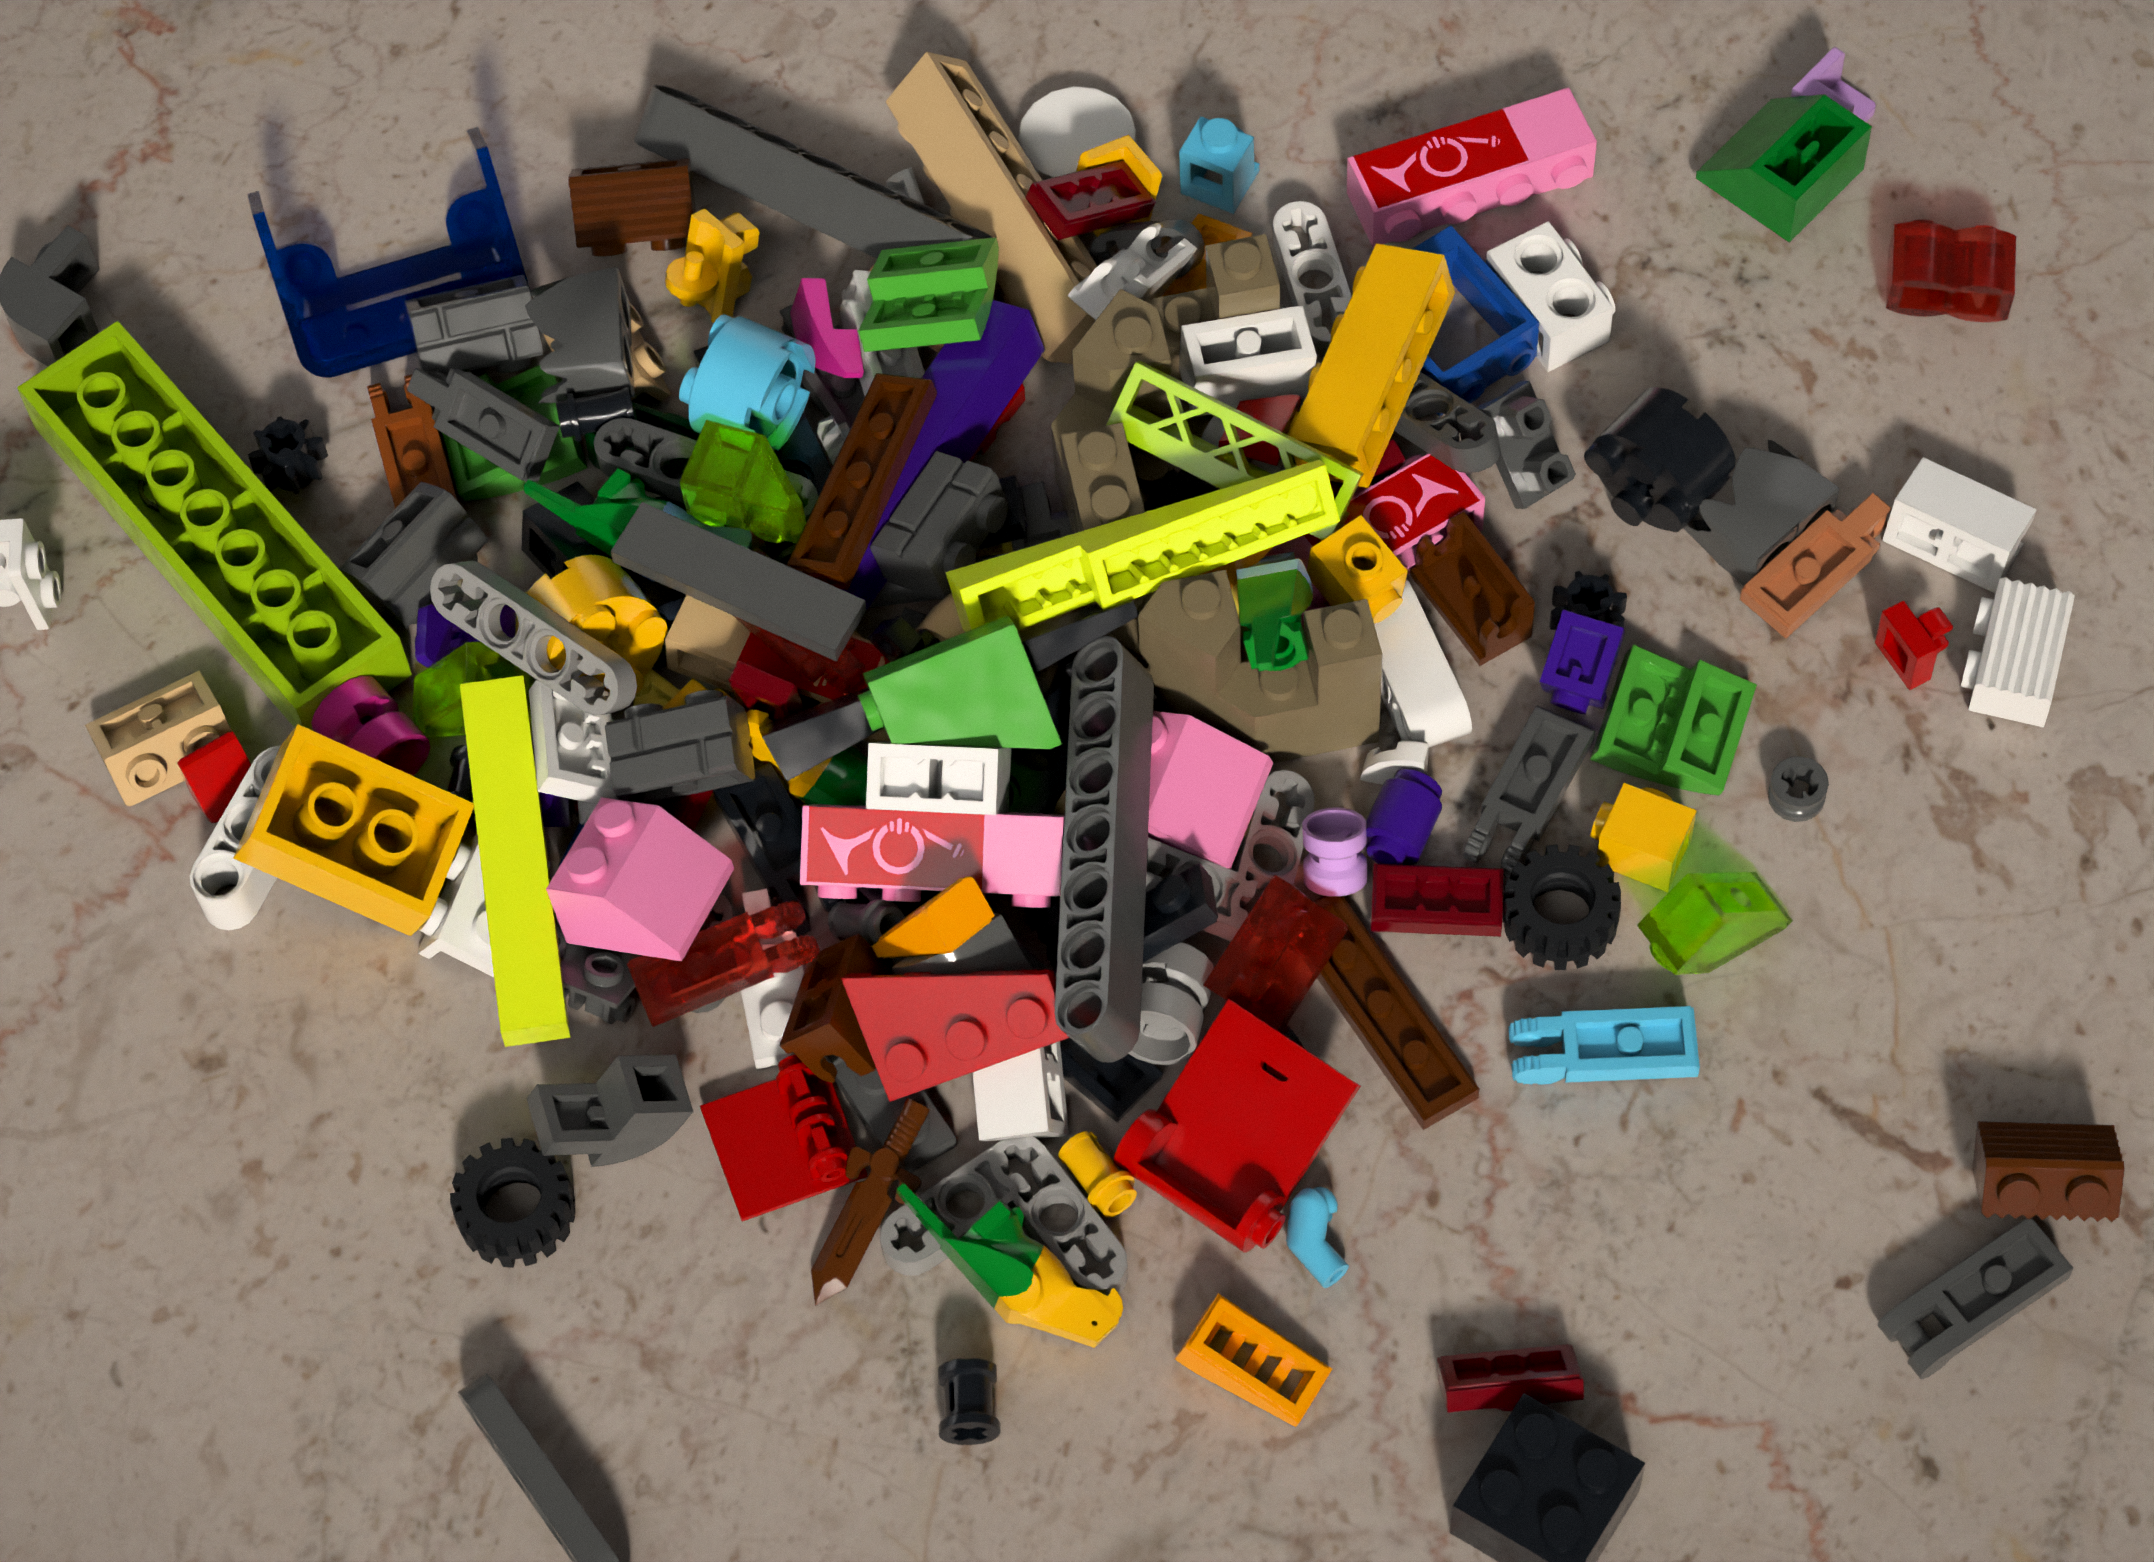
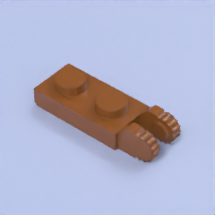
(408, 444)

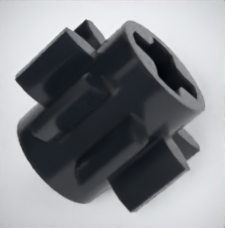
(288, 455)
(1589, 597)

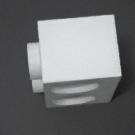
(1557, 291)
(938, 778)

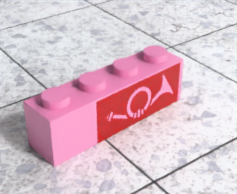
(1471, 167)
(1403, 510)
(930, 851)

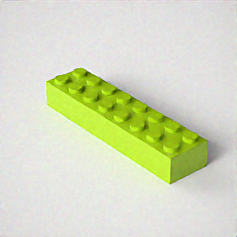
(218, 527)

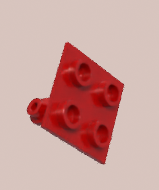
(781, 1140)

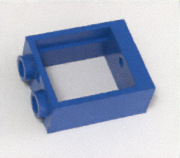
(1497, 306)

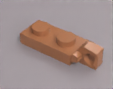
(1816, 565)

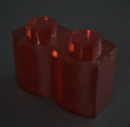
(1951, 271)

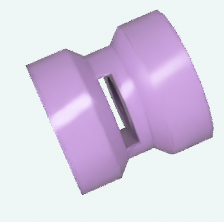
(1334, 849)

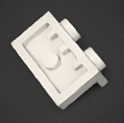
(26, 574)
(570, 750)

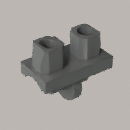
(1529, 453)

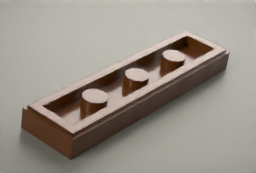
(863, 478)
(1393, 1024)

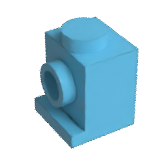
(1224, 150)

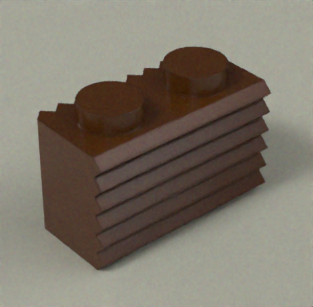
(632, 205)
(2048, 1170)

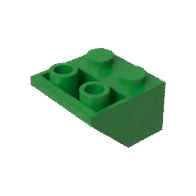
(1789, 161)

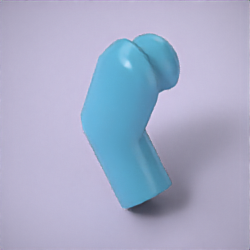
(1307, 1232)

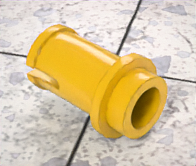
(1106, 1186)

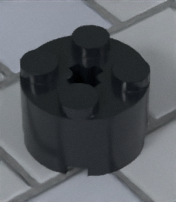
(1661, 460)

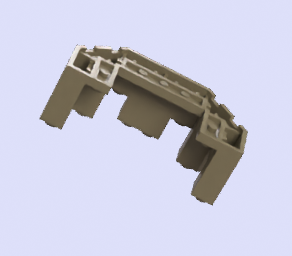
(1191, 624)

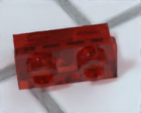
(1277, 953)

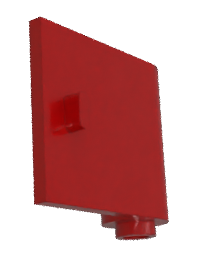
(1233, 1134)

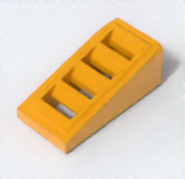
(939, 923)
(1246, 1328)

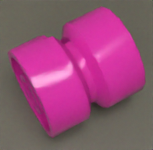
(370, 722)

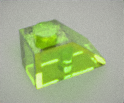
(1711, 921)

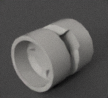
(1172, 1005)

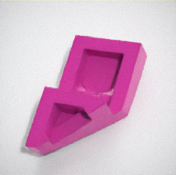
(834, 349)

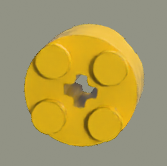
(606, 606)

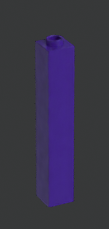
(973, 390)

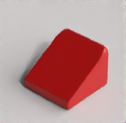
(1273, 411)
(215, 774)

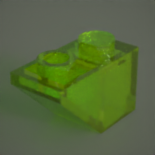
(741, 484)
(437, 689)

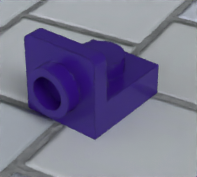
(1581, 662)

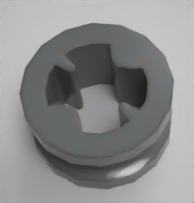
(1798, 808)

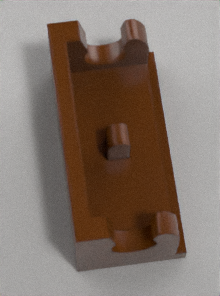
(1474, 590)
(822, 1013)

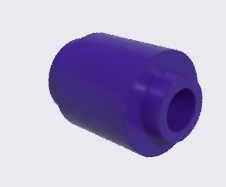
(1403, 818)

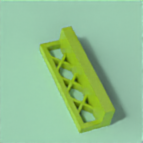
(1206, 460)

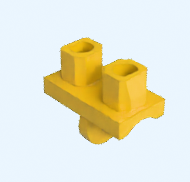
(713, 263)

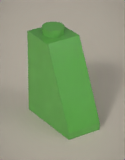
(962, 694)

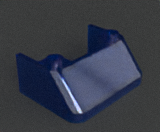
(364, 315)

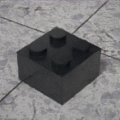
(1546, 1490)

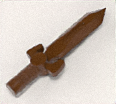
(867, 1203)

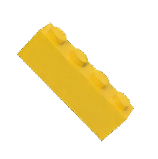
(1374, 357)

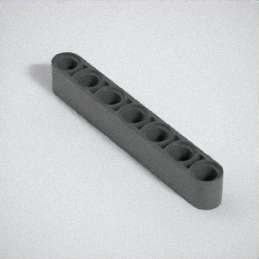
(790, 177)
(1105, 851)

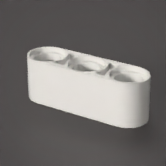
(1418, 679)
(216, 864)

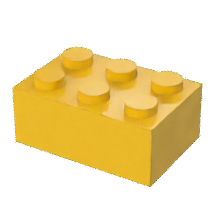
(354, 830)

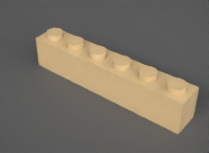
(985, 182)

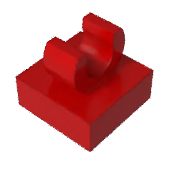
(1912, 642)

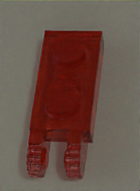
(722, 962)

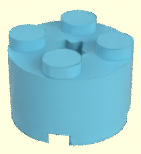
(749, 380)

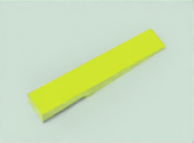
(1144, 550)
(514, 862)

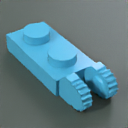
(1608, 1045)

